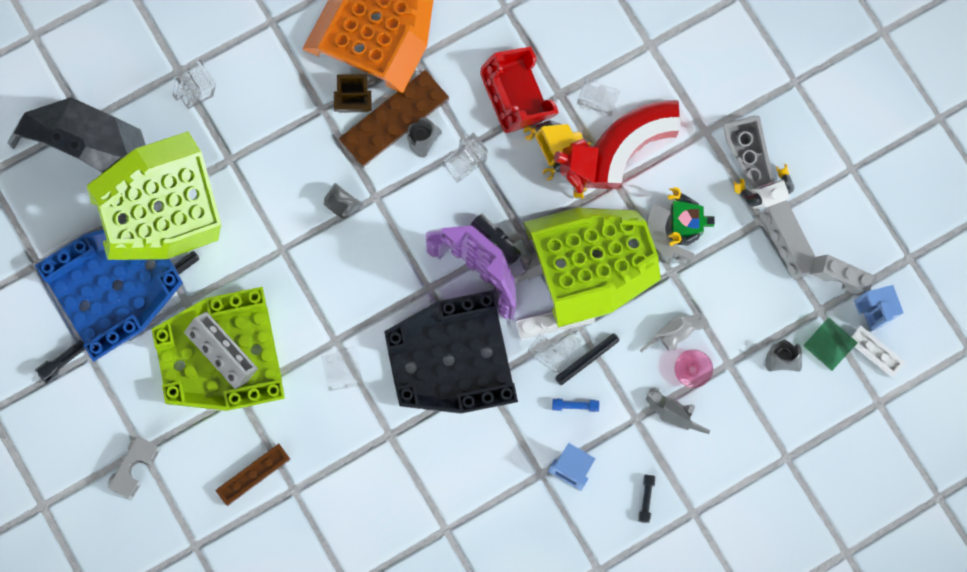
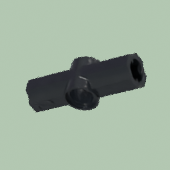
(497, 237)

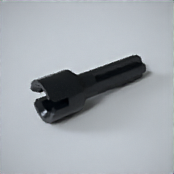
(49, 369)

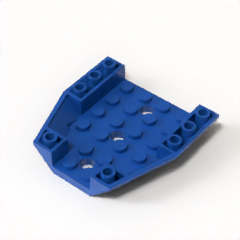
(114, 316)

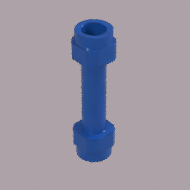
(558, 404)

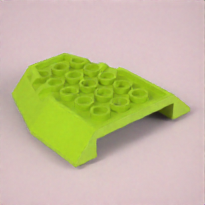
(150, 174)
(589, 284)
(200, 385)

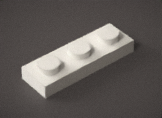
(877, 352)

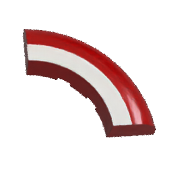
(629, 135)

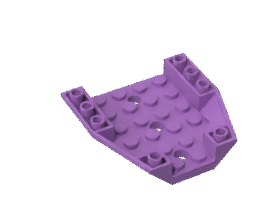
(480, 256)

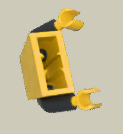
(552, 138)

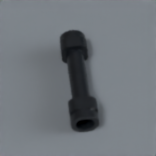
(644, 515)

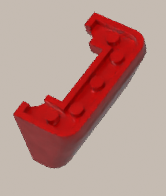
(514, 89)

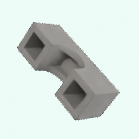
(833, 269)
(139, 452)

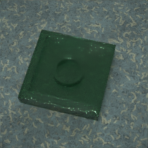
(830, 344)

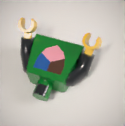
(687, 219)

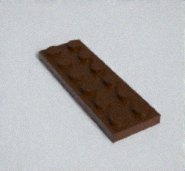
(391, 118)

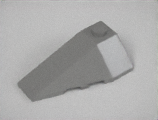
(749, 147)

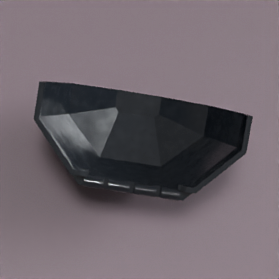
(79, 132)

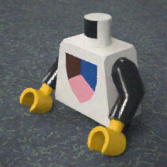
(769, 193)

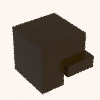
(352, 94)

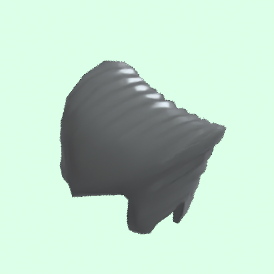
(422, 136)
(341, 202)
(784, 357)

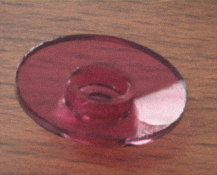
(694, 359)

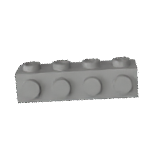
(789, 239)
(220, 350)

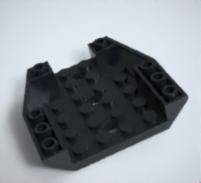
(455, 329)

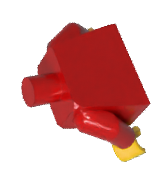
(578, 165)

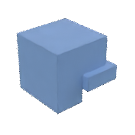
(879, 306)
(572, 466)

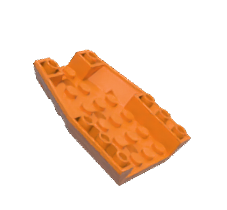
(391, 43)

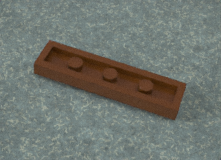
(253, 475)

